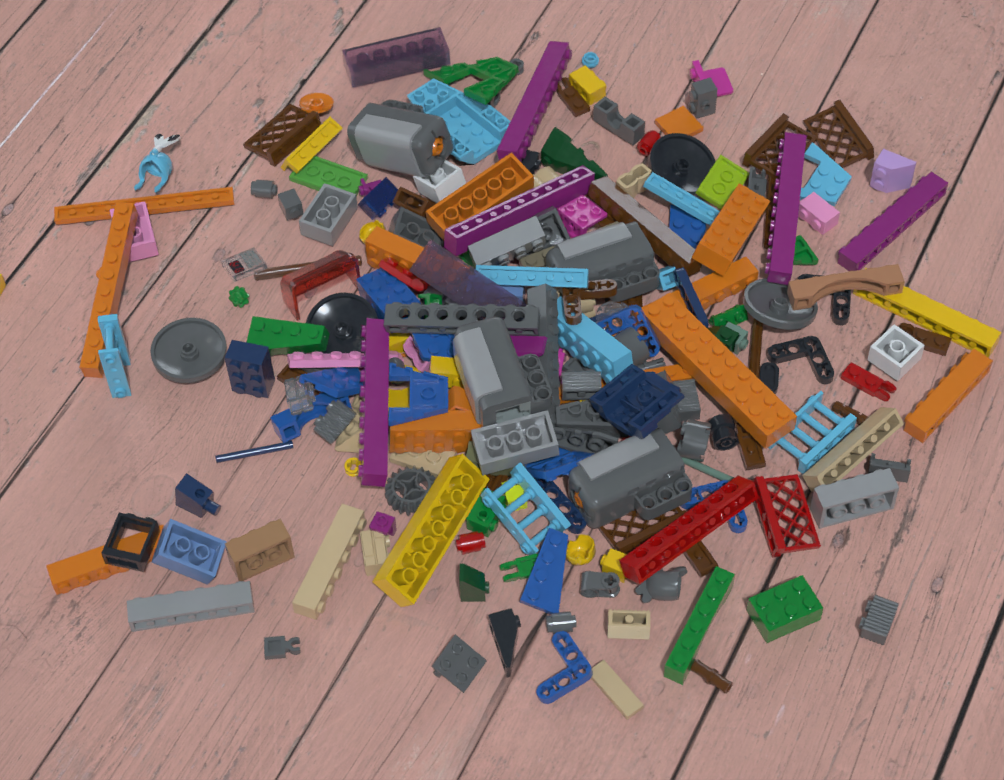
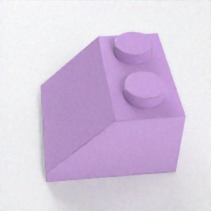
(892, 172)

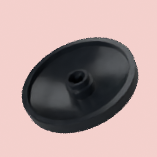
(681, 161)
(343, 318)

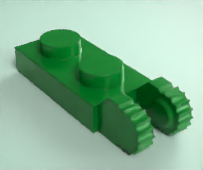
(524, 567)

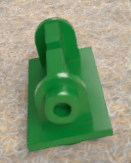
(733, 315)

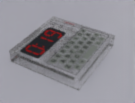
(244, 264)

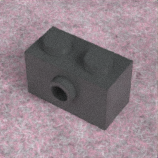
(703, 98)

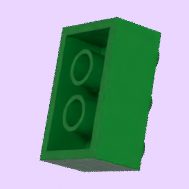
(784, 609)

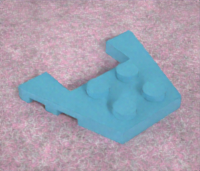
(828, 179)

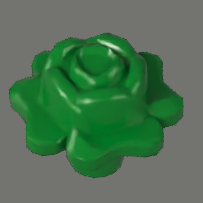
(239, 296)

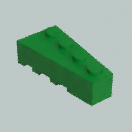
(287, 336)

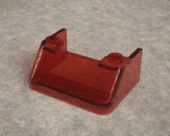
(317, 274)

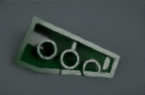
(564, 156)

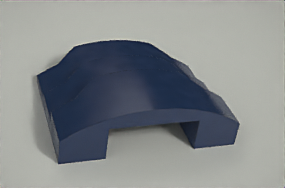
(636, 401)

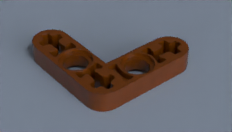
(602, 289)

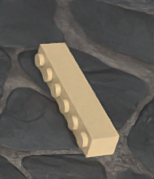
(854, 448)
(329, 562)

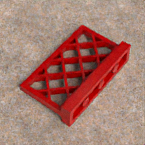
(769, 520)

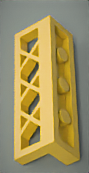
(312, 145)

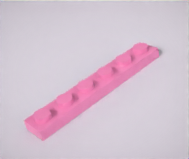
(335, 359)

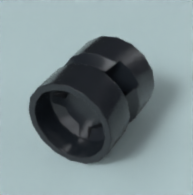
(723, 432)

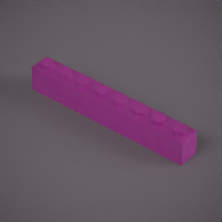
(892, 222)

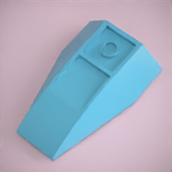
(472, 125)

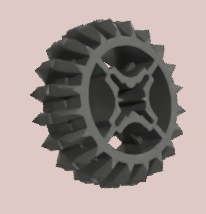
(407, 483)

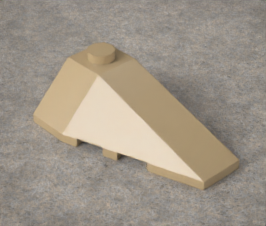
(349, 437)

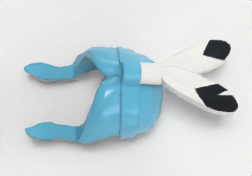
(157, 162)

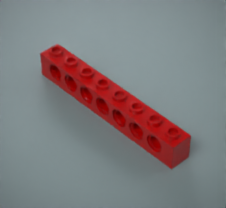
(688, 529)

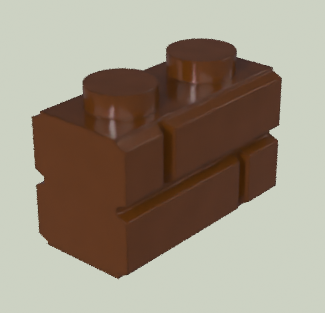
(412, 201)

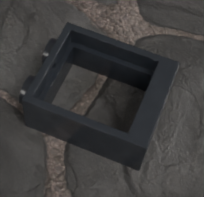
(125, 559)

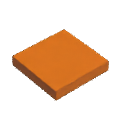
(679, 121)

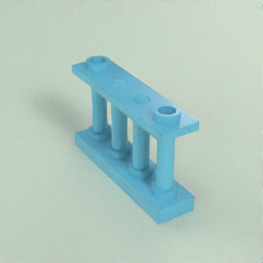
(114, 356)
(831, 437)
(532, 492)

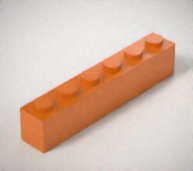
(947, 396)
(90, 566)

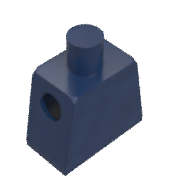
(195, 497)

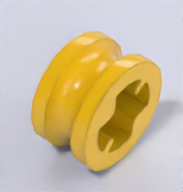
(348, 463)

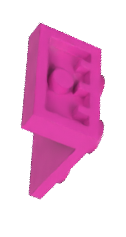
(580, 215)

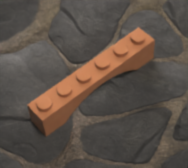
(881, 280)

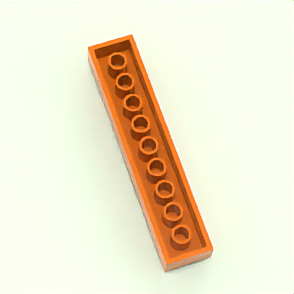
(719, 371)

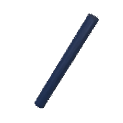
(254, 451)

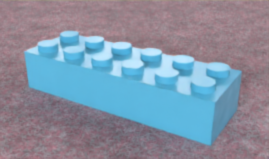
(592, 345)

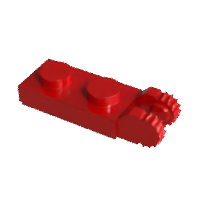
(403, 274)
(868, 382)

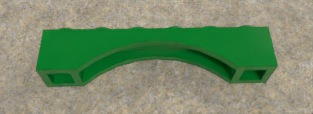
(693, 634)

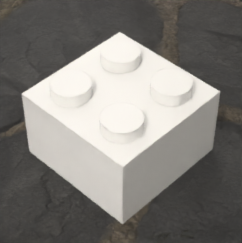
(441, 183)
(895, 352)

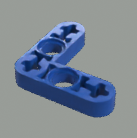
(629, 321)
(712, 487)
(573, 668)

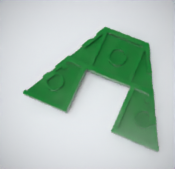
(494, 72)

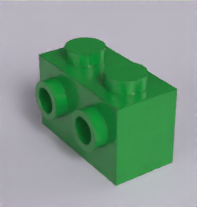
(483, 518)

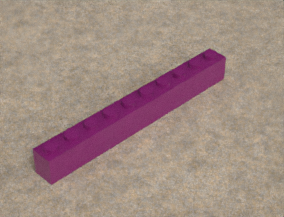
(535, 100)
(786, 208)
(518, 209)
(374, 404)

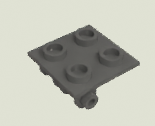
(458, 663)

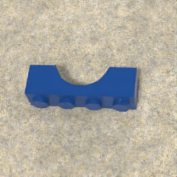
(290, 426)

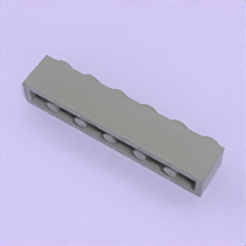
(190, 606)

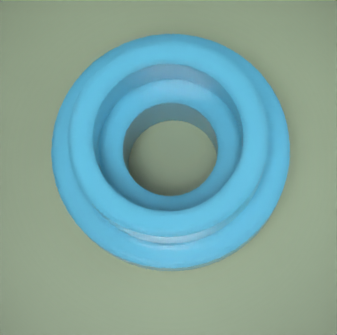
(590, 59)

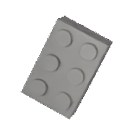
(328, 214)

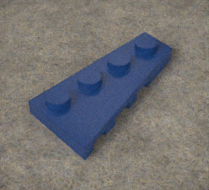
(546, 578)

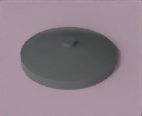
(771, 306)
(188, 350)

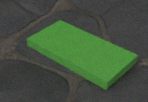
(324, 171)

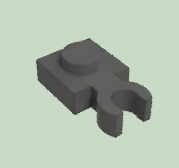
(277, 647)

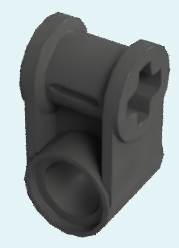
(597, 584)

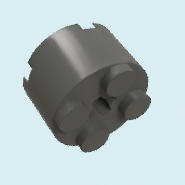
(639, 349)
(695, 440)

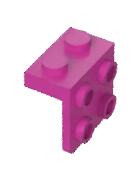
(717, 75)

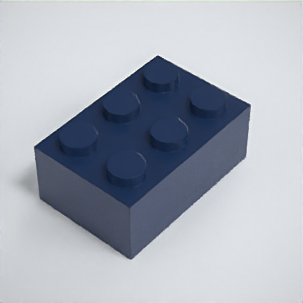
(250, 369)

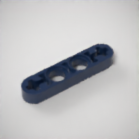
(689, 295)
(562, 500)

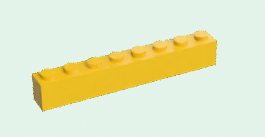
(937, 318)

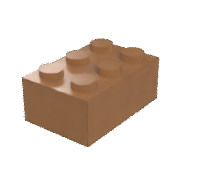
(259, 550)

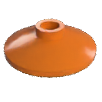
(316, 102)

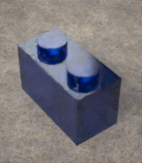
(378, 199)

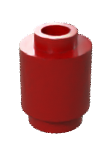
(647, 141)
(470, 542)

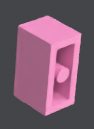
(818, 213)

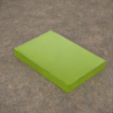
(721, 181)

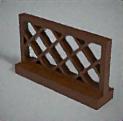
(850, 126)
(289, 139)
(768, 141)
(634, 540)

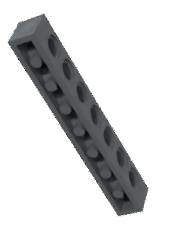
(433, 325)

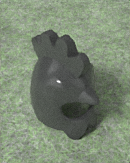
(662, 585)

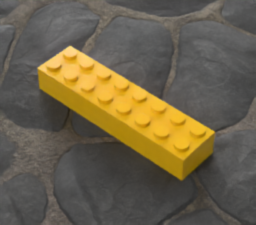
(431, 531)

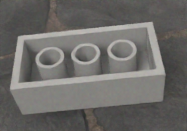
(508, 244)
(515, 441)
(854, 498)

